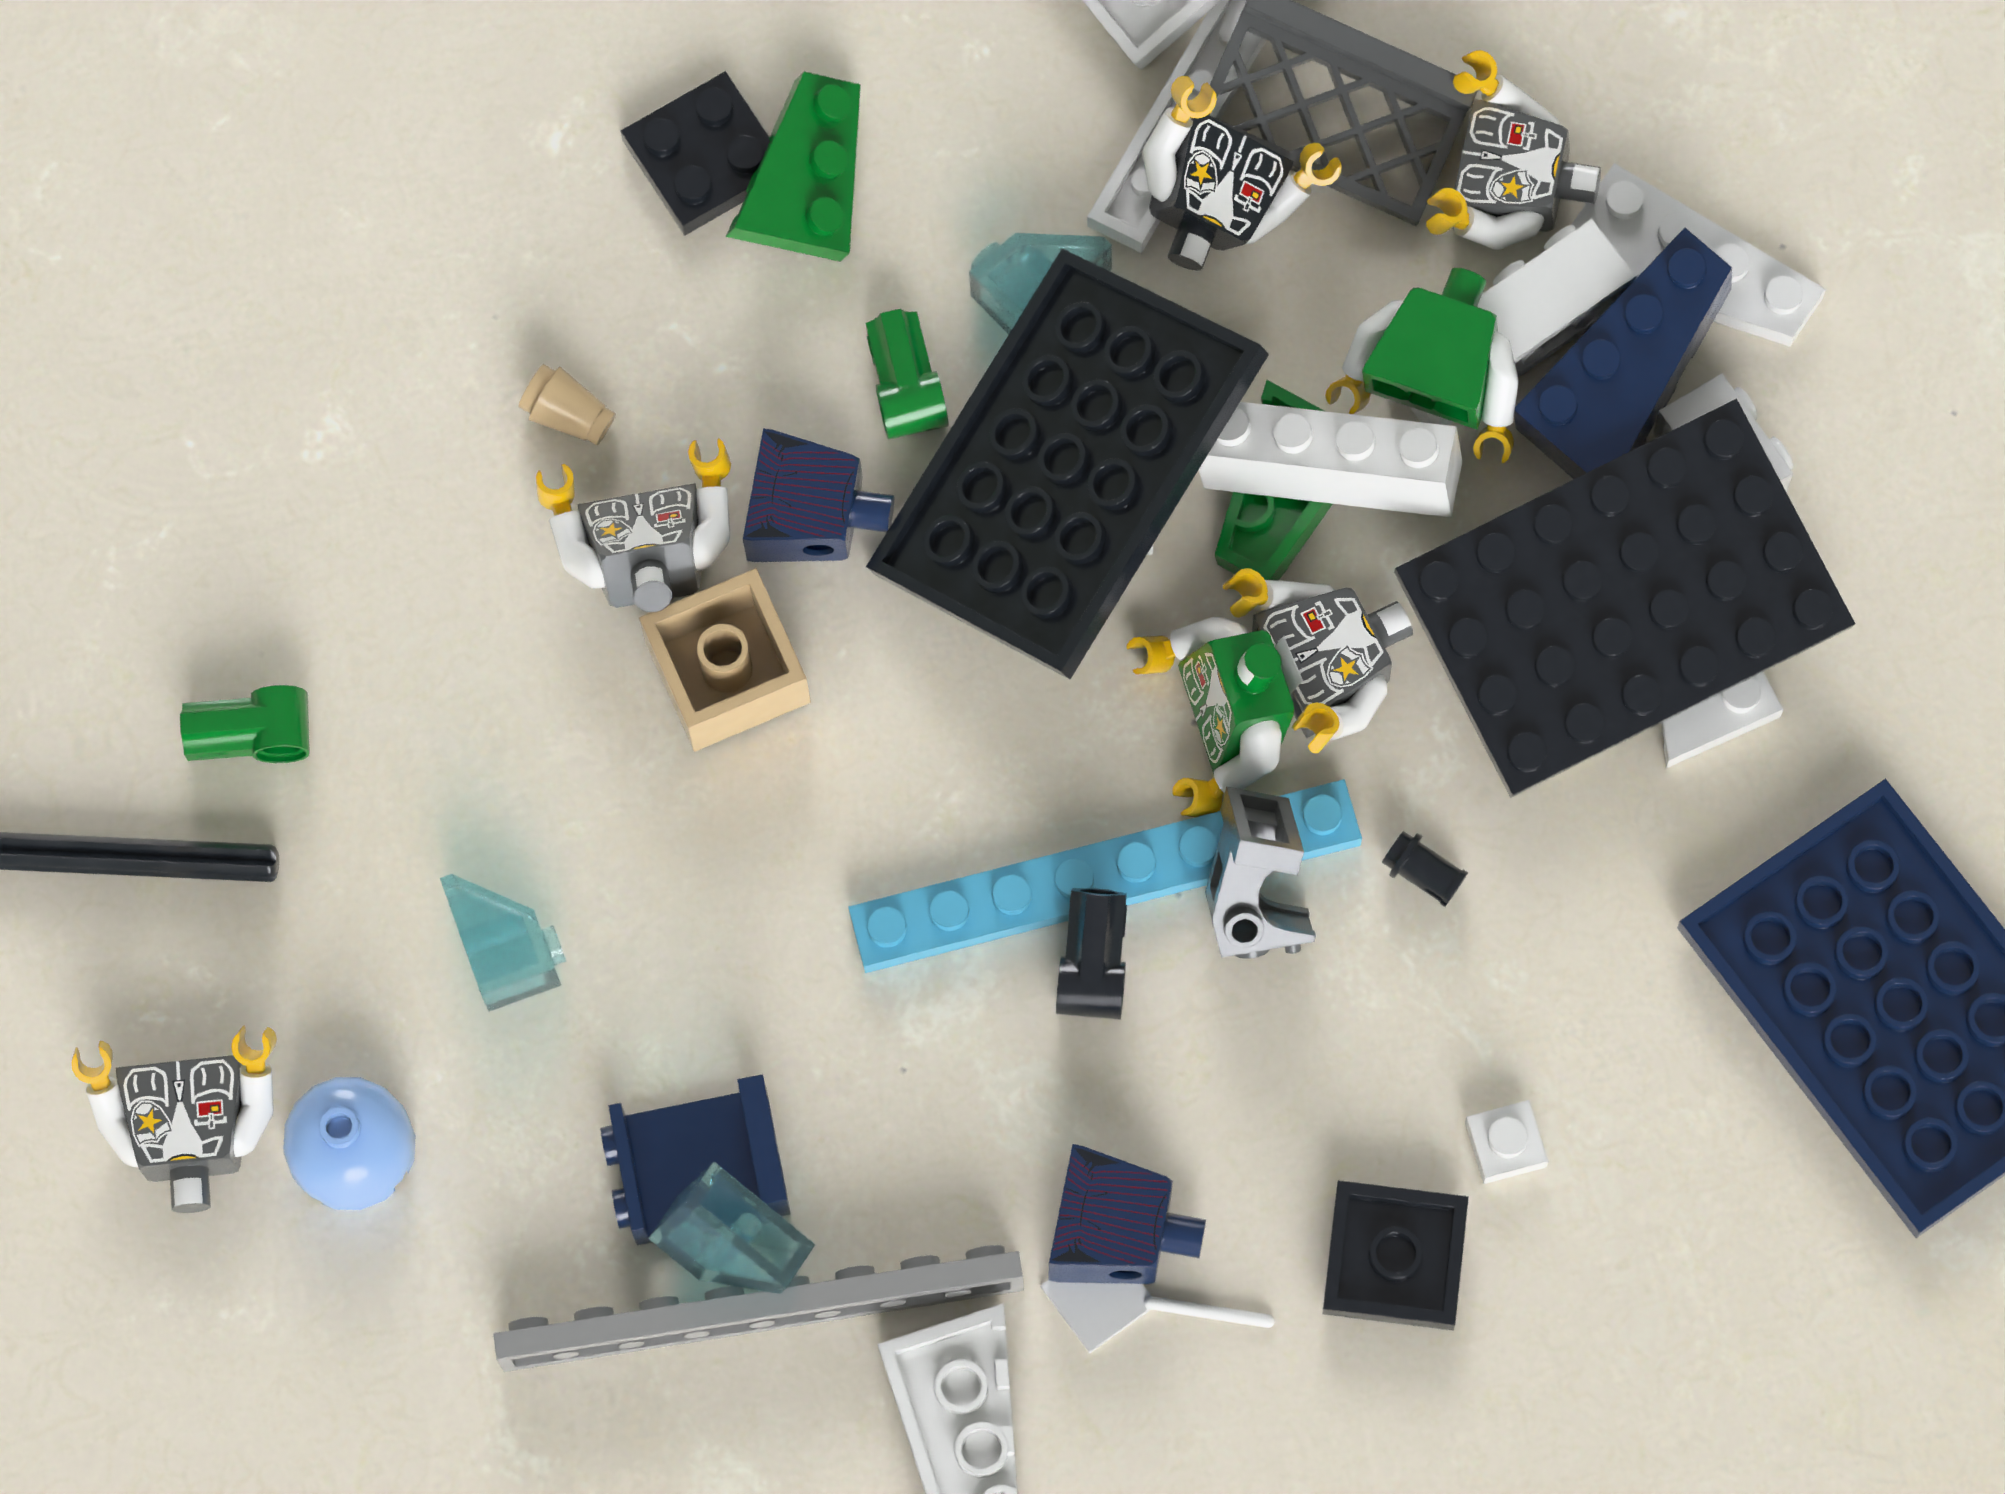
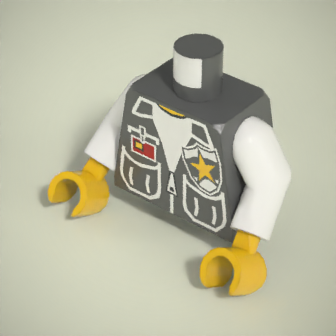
(1509, 165)
(647, 542)
(1333, 646)
(184, 1115)

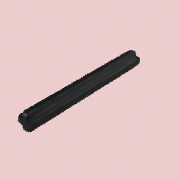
(138, 857)

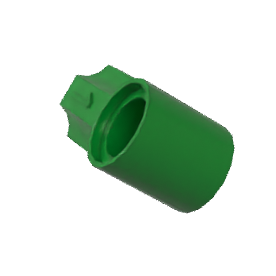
(907, 388)
(266, 726)

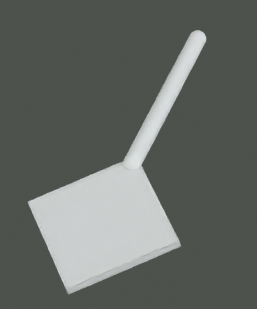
(1105, 1309)

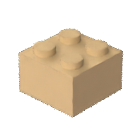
(725, 660)

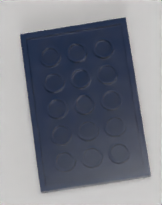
(1877, 997)

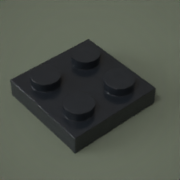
(699, 151)
(1395, 1255)

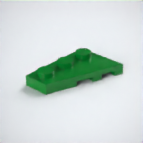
(807, 175)
(1268, 530)

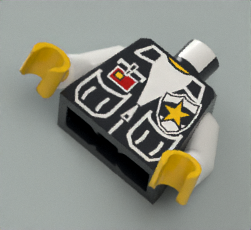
(1217, 181)

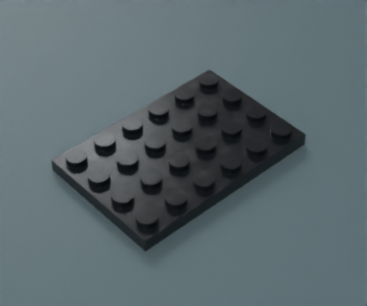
(1067, 462)
(1624, 598)

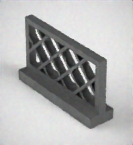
(1370, 64)

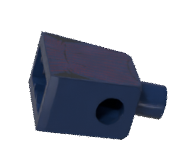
(808, 502)
(1117, 1222)

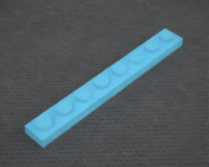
(1039, 890)

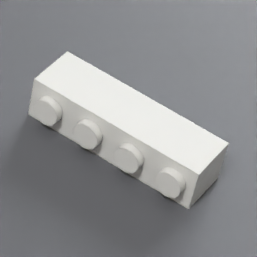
(1553, 296)
(1336, 459)

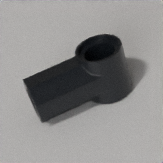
(1092, 971)

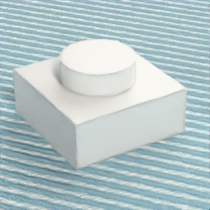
(1506, 1142)

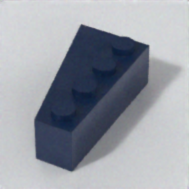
(1628, 362)

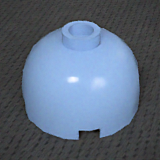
(348, 1143)

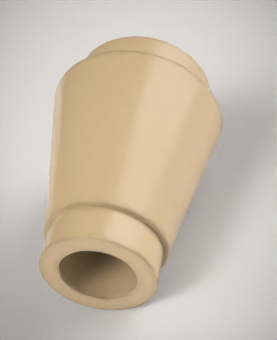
(565, 405)

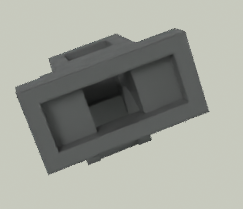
(1255, 841)

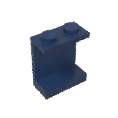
(674, 1144)

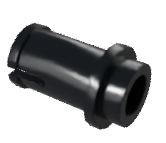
(1424, 868)

